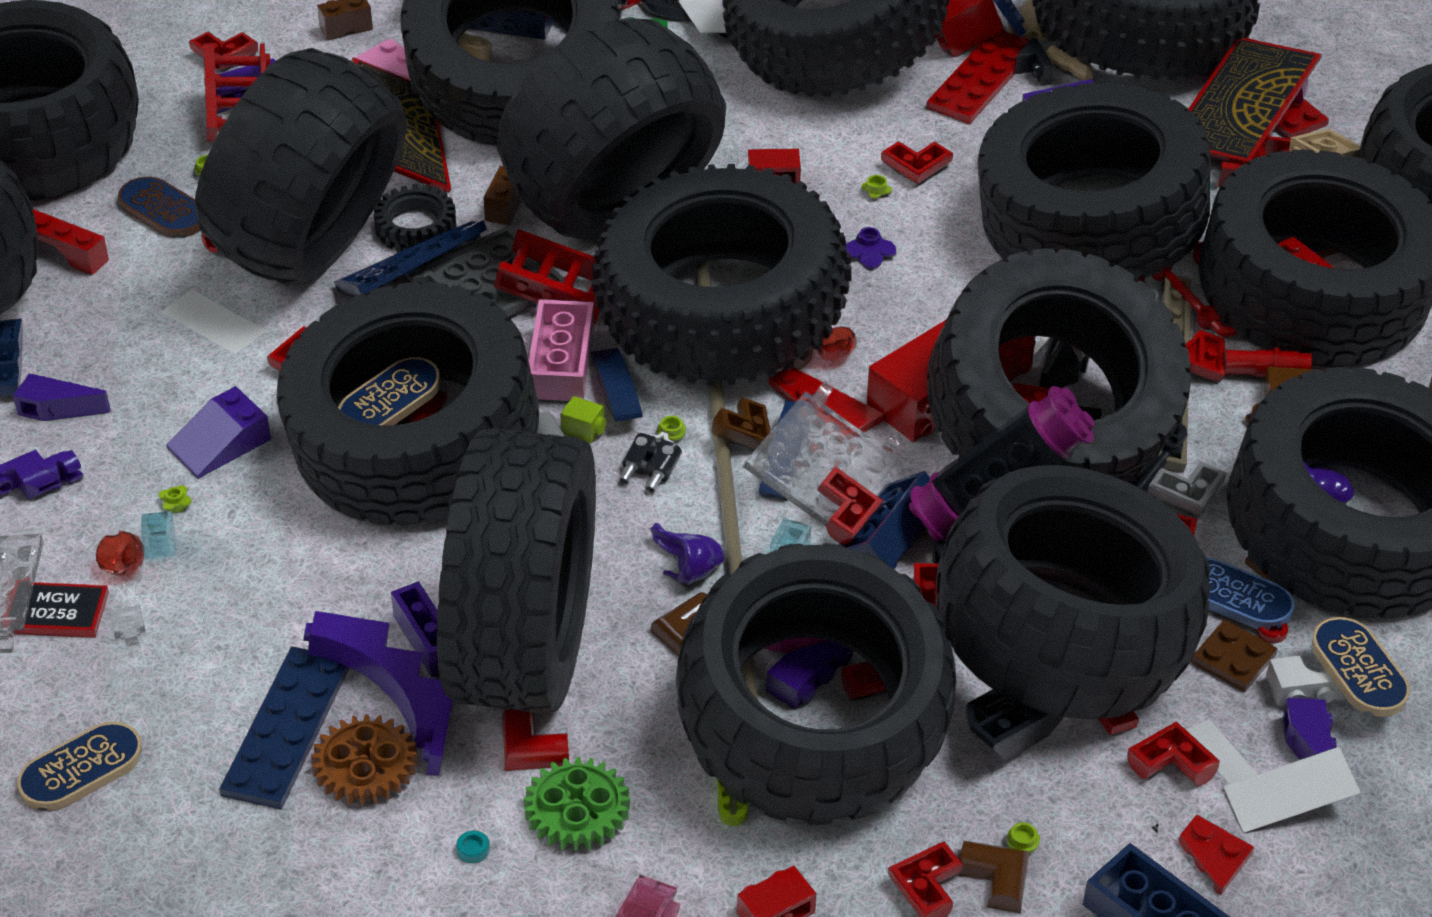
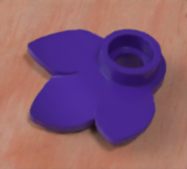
(870, 248)

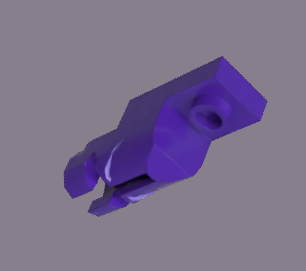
(39, 475)

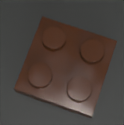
(1234, 655)

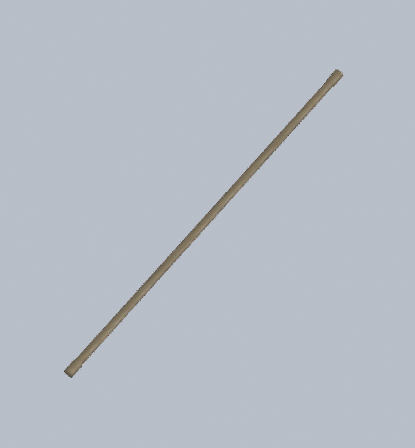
(726, 485)

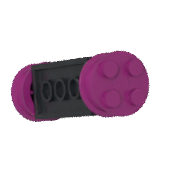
(1034, 437)

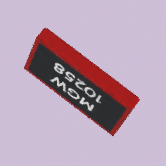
(65, 610)

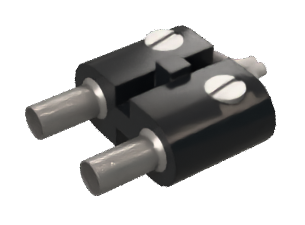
(651, 457)

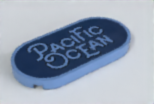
(1248, 597)

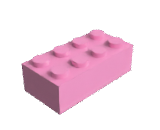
(561, 348)

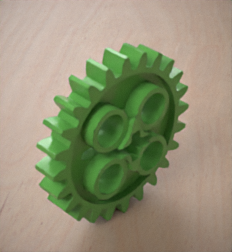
(577, 803)

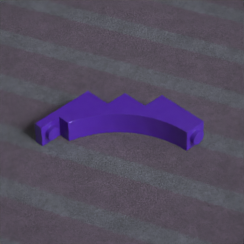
(362, 647)

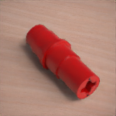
(1256, 362)

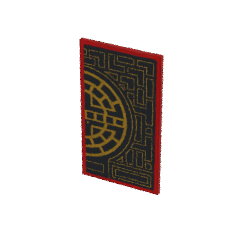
(1250, 96)
(423, 148)

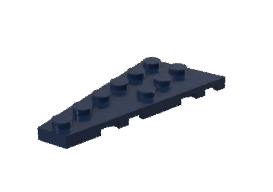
(409, 259)

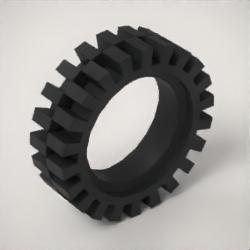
(408, 200)

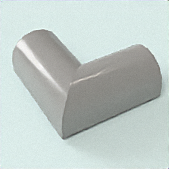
(1190, 493)

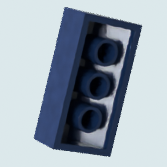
(892, 524)

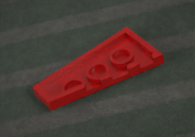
(794, 383)

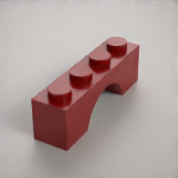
(78, 245)

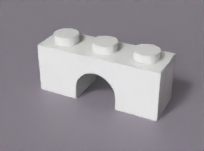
(1292, 679)

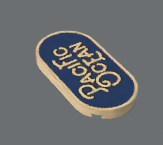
(393, 392)
(1360, 666)
(79, 766)

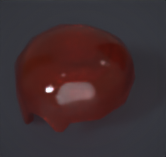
(838, 345)
(120, 553)

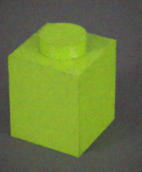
(583, 419)

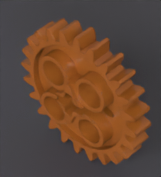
(364, 759)

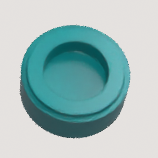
(473, 846)

